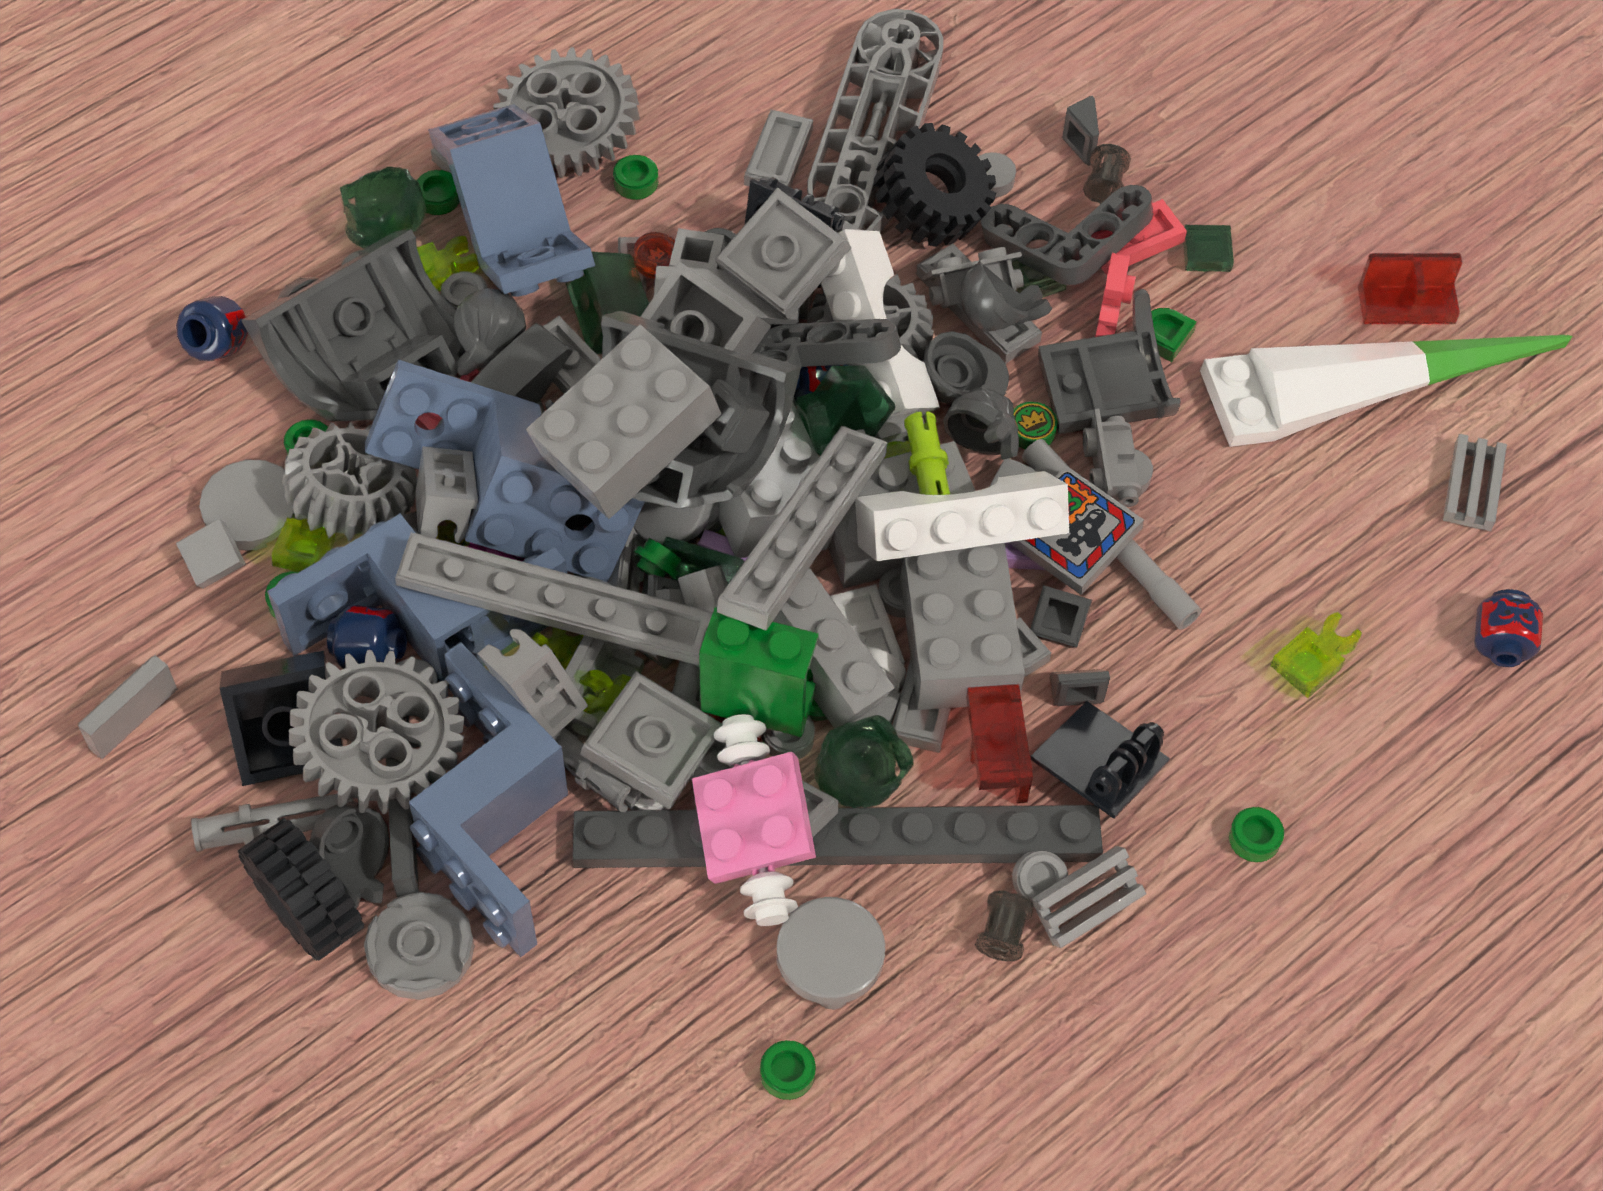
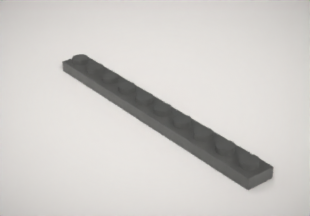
(855, 836)

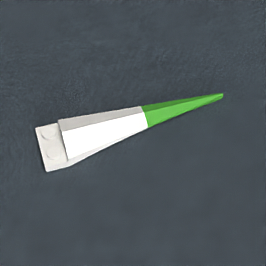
(1294, 388)

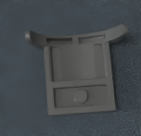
(1108, 373)

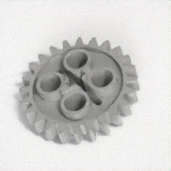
(580, 106)
(355, 767)

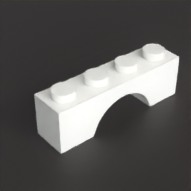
(856, 293)
(921, 524)

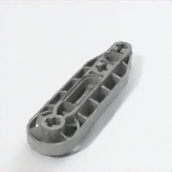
(888, 75)

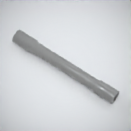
(1162, 589)

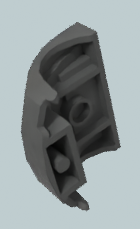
(350, 328)
(702, 470)

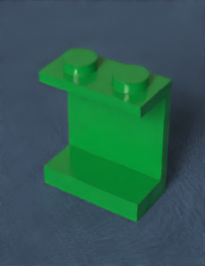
(757, 672)

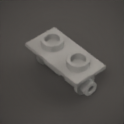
(951, 272)
(1106, 445)

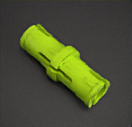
(927, 457)

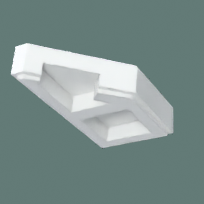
(869, 618)

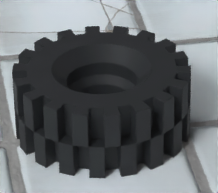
(920, 204)
(301, 889)

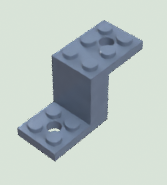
(511, 200)
(518, 492)
(365, 576)
(488, 800)

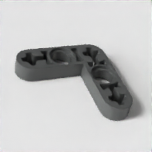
(1061, 253)
(832, 342)

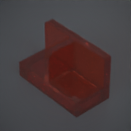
(1410, 288)
(999, 739)

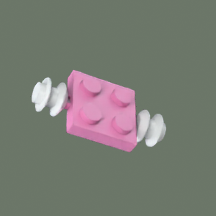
(754, 819)

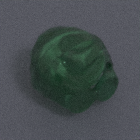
(383, 204)
(860, 762)

